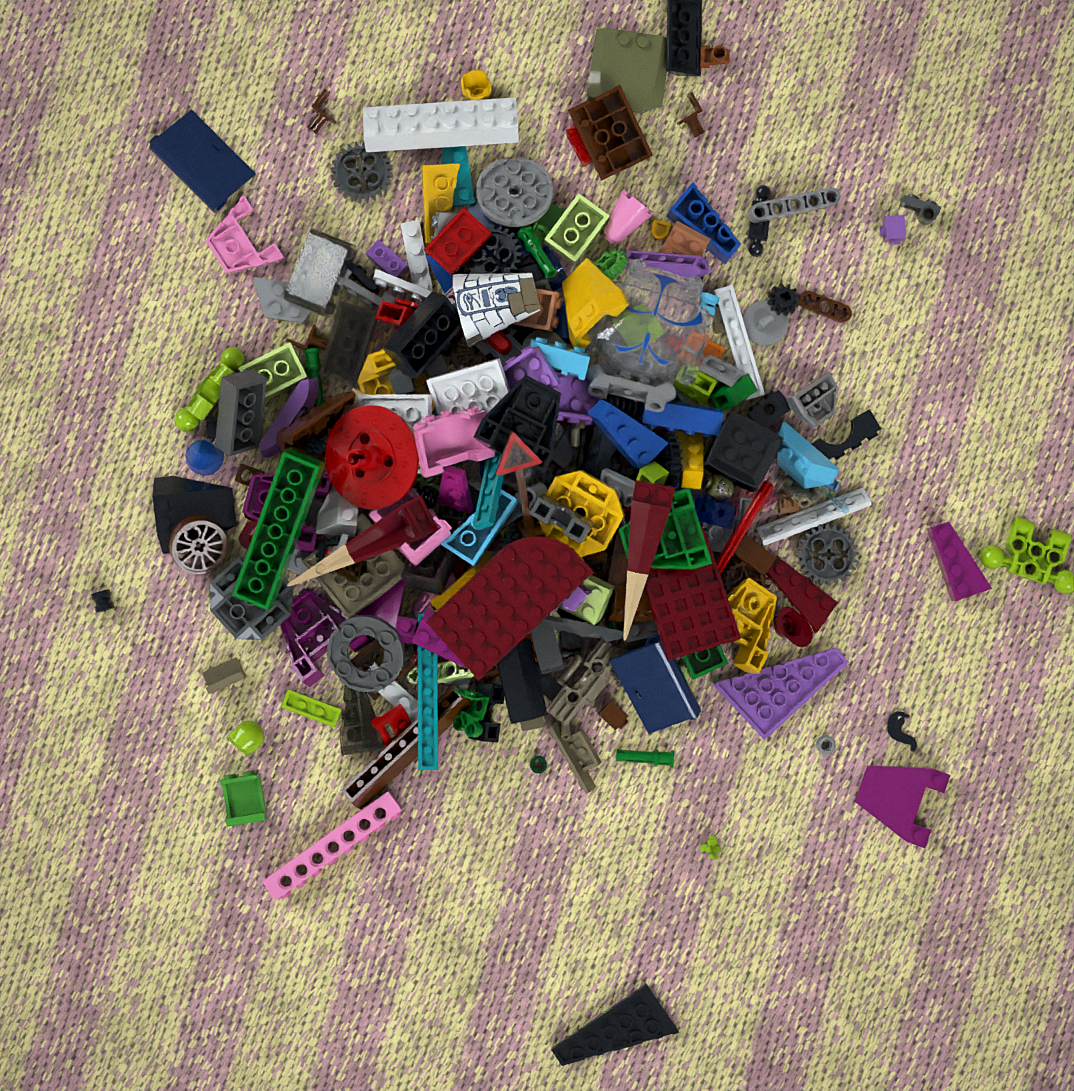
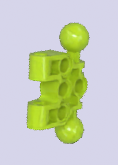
(209, 390)
(1021, 531)

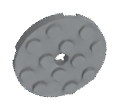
(518, 209)

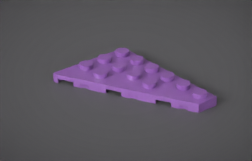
(780, 689)

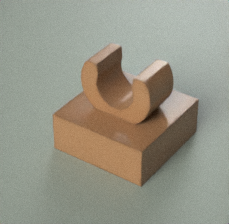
(787, 505)

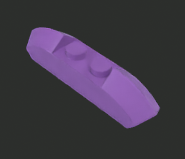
(675, 263)
(302, 397)

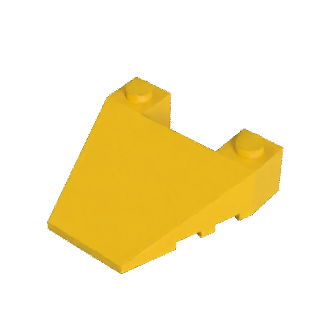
(753, 613)

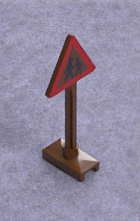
(515, 458)

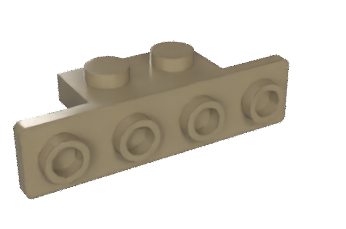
(579, 755)

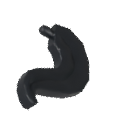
(894, 729)

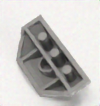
(815, 400)

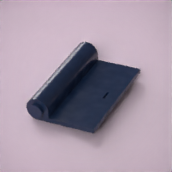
(201, 160)
(663, 690)

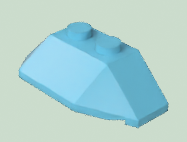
(803, 460)

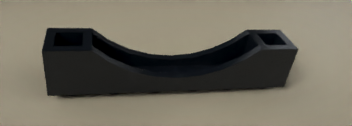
(598, 454)

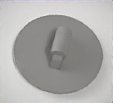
(763, 324)

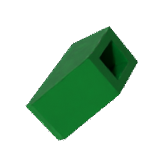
(727, 397)

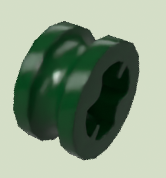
(536, 770)

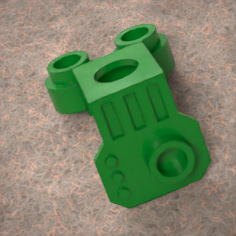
(468, 720)

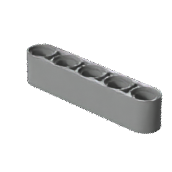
(801, 201)

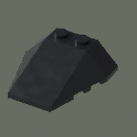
(531, 413)
(181, 498)

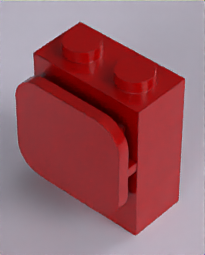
(395, 314)

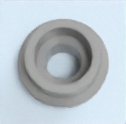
(831, 747)

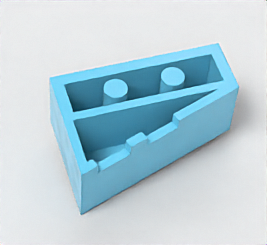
(564, 359)

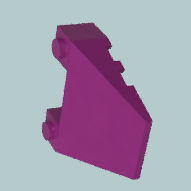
(256, 498)
(389, 607)
(309, 632)
(895, 795)

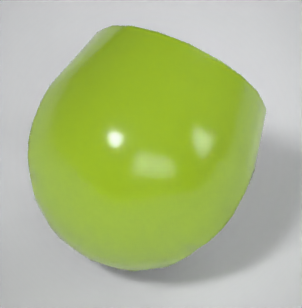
(247, 737)

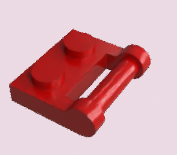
(398, 721)

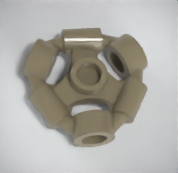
(801, 494)

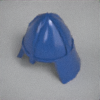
(204, 457)

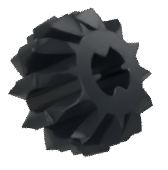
(778, 294)

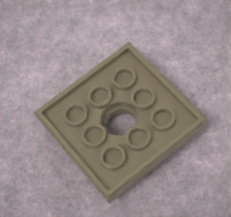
(380, 575)

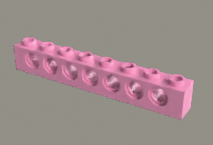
(274, 882)

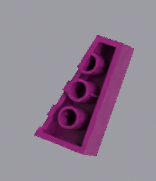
(956, 564)

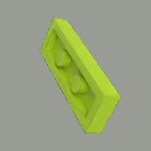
(311, 708)

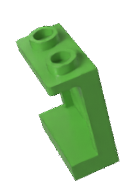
(243, 798)

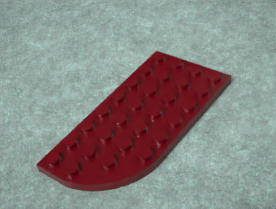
(508, 600)
(689, 607)

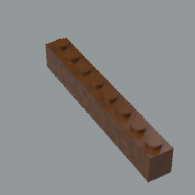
(400, 752)

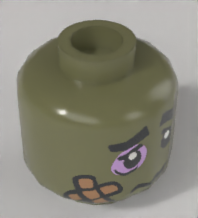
(719, 487)

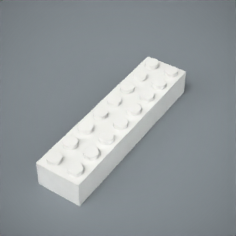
(440, 124)

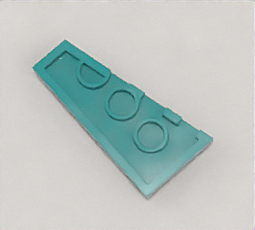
(463, 192)

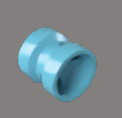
(709, 299)

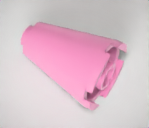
(625, 218)

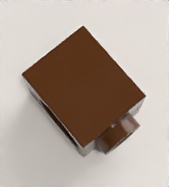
(613, 715)

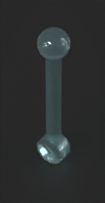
(845, 509)

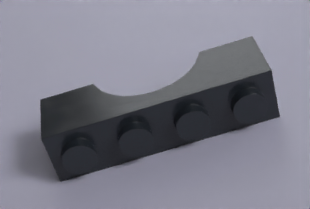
(861, 427)

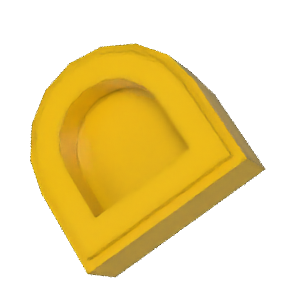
(660, 229)

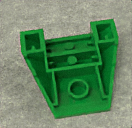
(682, 538)

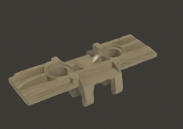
(587, 686)

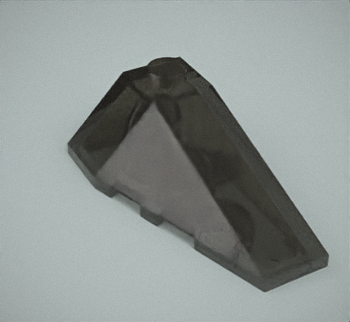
(358, 732)

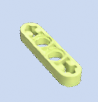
(442, 673)

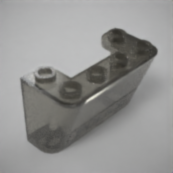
(319, 272)

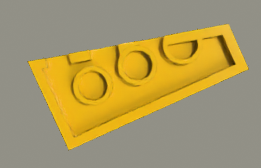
(437, 192)

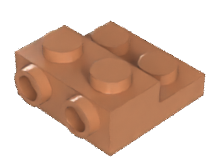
(685, 241)
(546, 317)

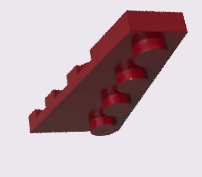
(803, 594)

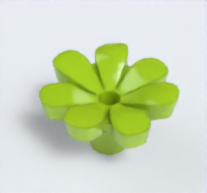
(711, 847)

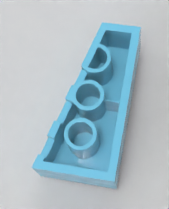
(473, 543)

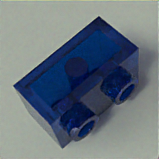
(714, 512)

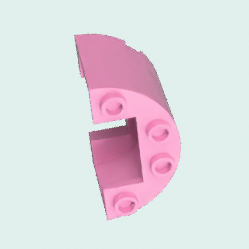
(449, 440)
(418, 550)

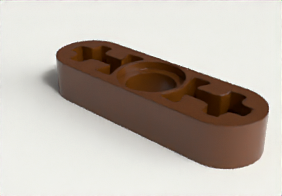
(836, 316)

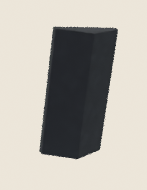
(684, 37)
(522, 684)

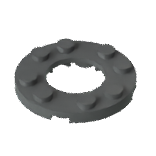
(351, 675)

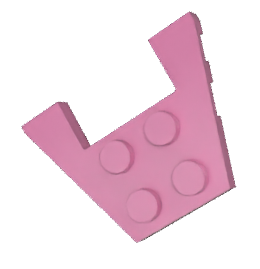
(232, 245)

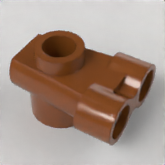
(710, 55)

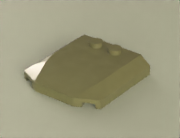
(631, 61)

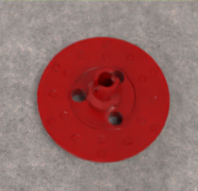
(351, 453)

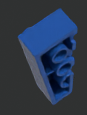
(695, 212)
(687, 418)
(631, 438)

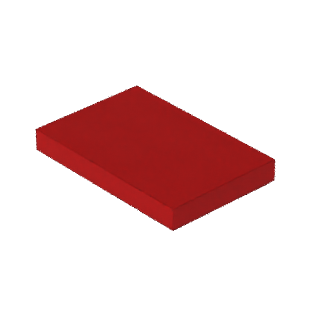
(457, 241)

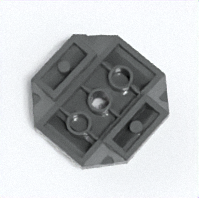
(241, 617)

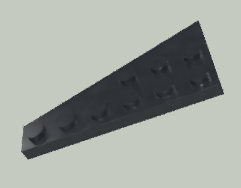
(624, 1025)

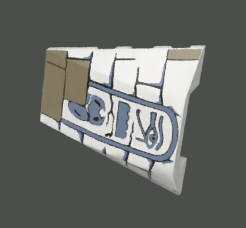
(493, 302)

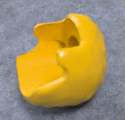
(475, 85)

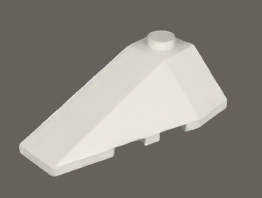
(337, 516)

